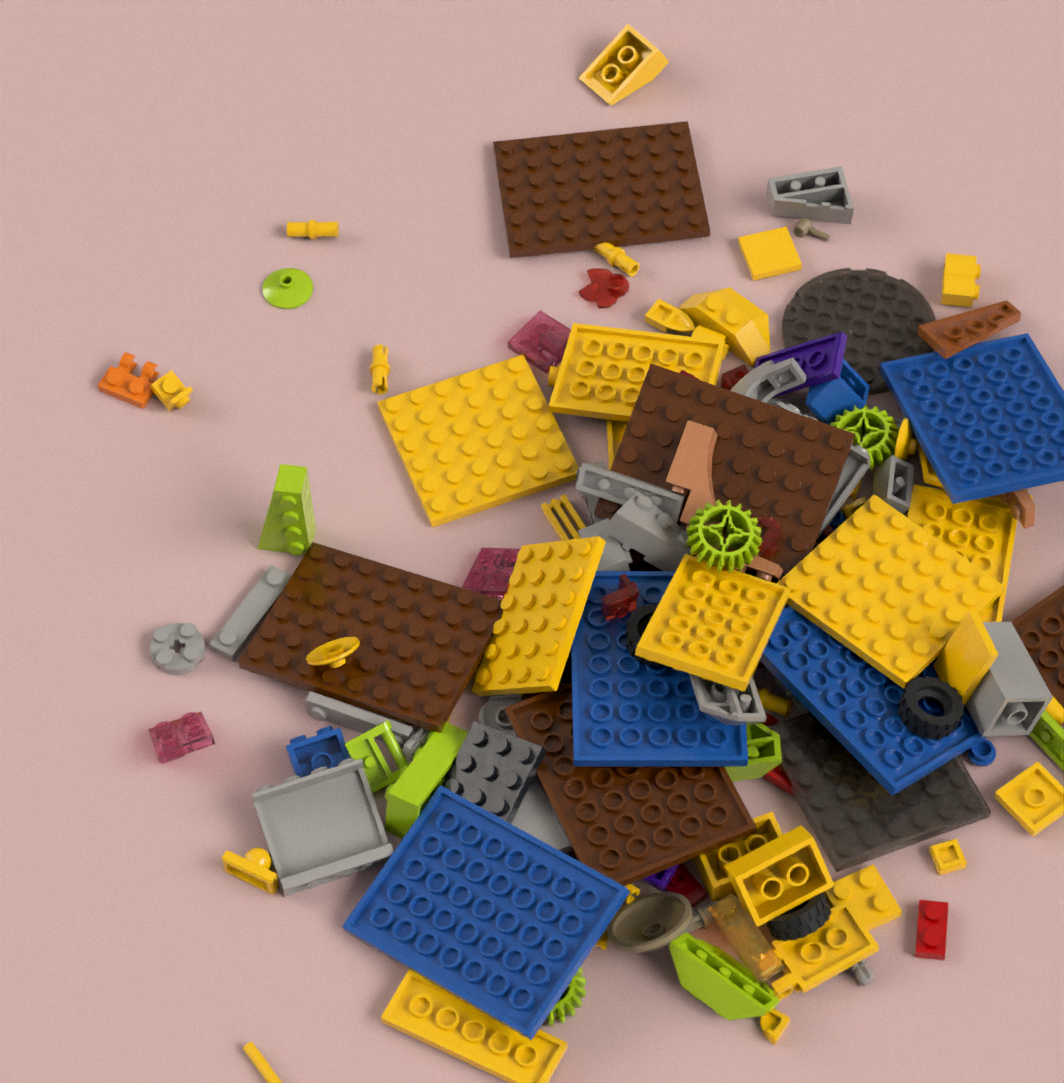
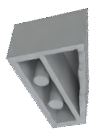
(811, 195)
(650, 532)

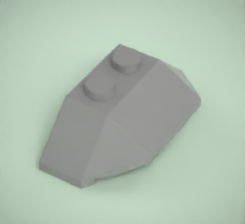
(728, 704)

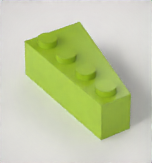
(290, 514)
(421, 779)

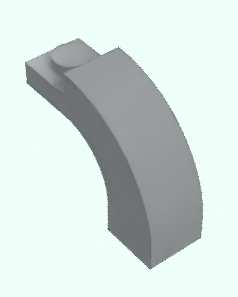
(770, 379)

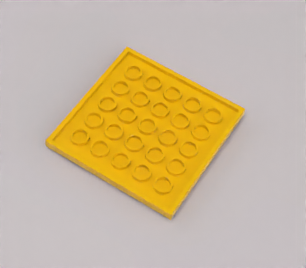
(478, 440)
(888, 590)

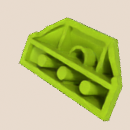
(763, 754)
(720, 980)

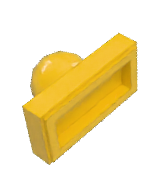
(252, 869)

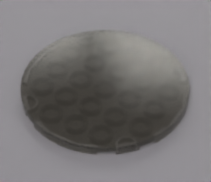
(870, 309)

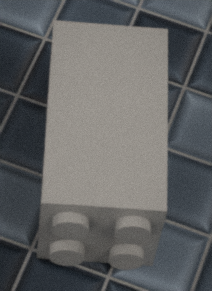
(1011, 691)

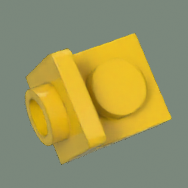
(171, 391)

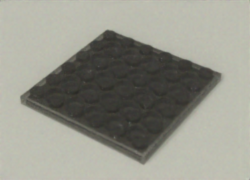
(854, 812)

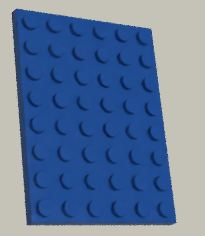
(984, 416)
(860, 703)
(635, 710)
(486, 911)

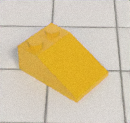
(624, 66)

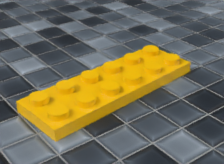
(469, 1034)

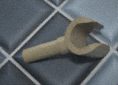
(804, 226)

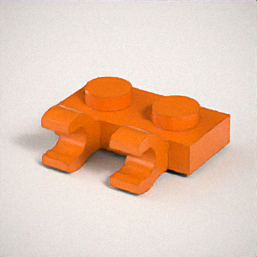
(127, 387)

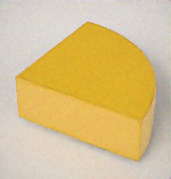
(773, 1025)

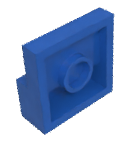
(318, 751)

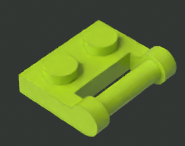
(374, 764)

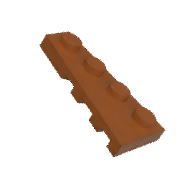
(963, 330)

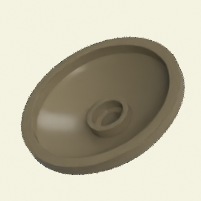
(650, 922)

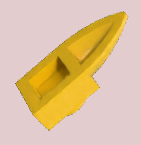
(667, 317)

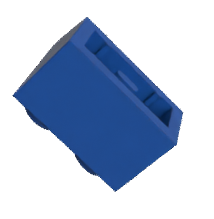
(834, 396)

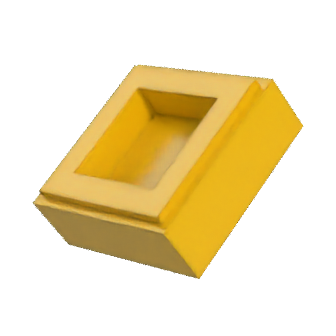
(947, 857)

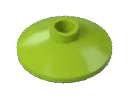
(287, 288)

